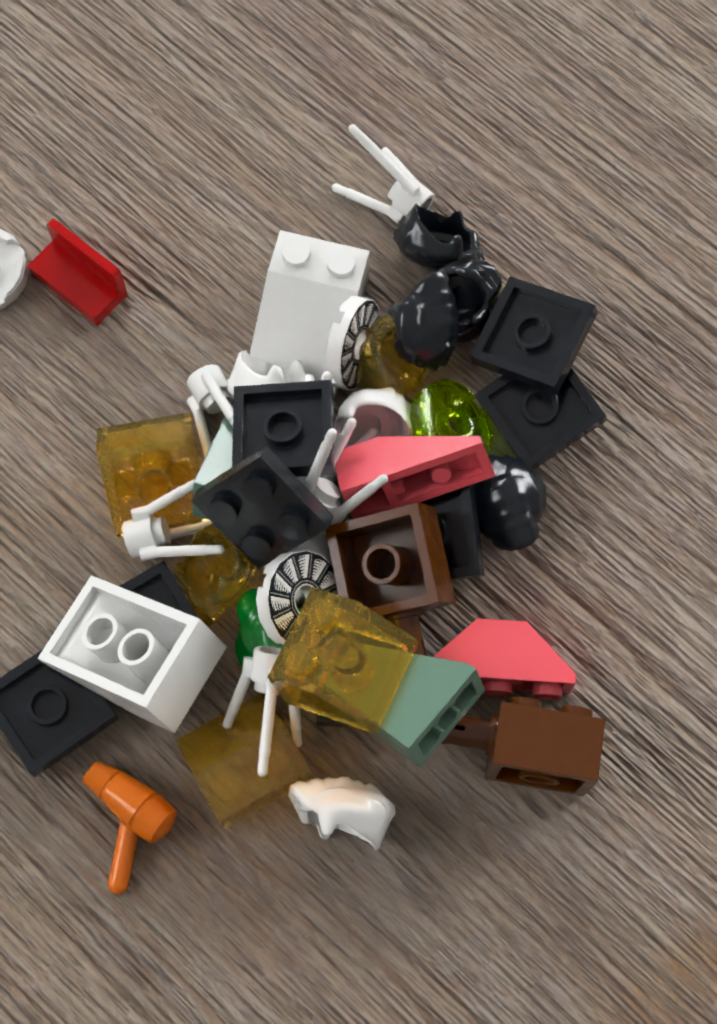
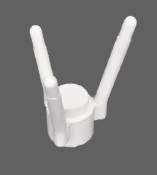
(404, 192)
(209, 393)
(326, 490)
(147, 535)
(257, 669)

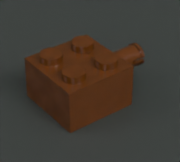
(393, 564)
(536, 745)

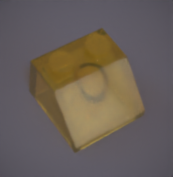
(146, 462)
(342, 661)
(228, 762)

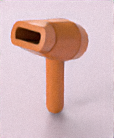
(140, 814)

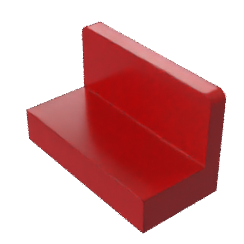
(78, 274)

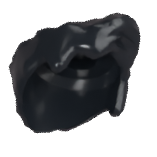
(436, 239)
(474, 286)
(427, 323)
(510, 503)

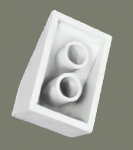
(303, 298)
(134, 652)

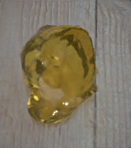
(381, 363)
(214, 580)

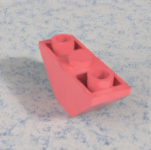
(511, 658)

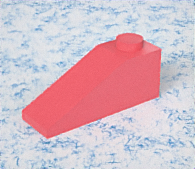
(415, 469)

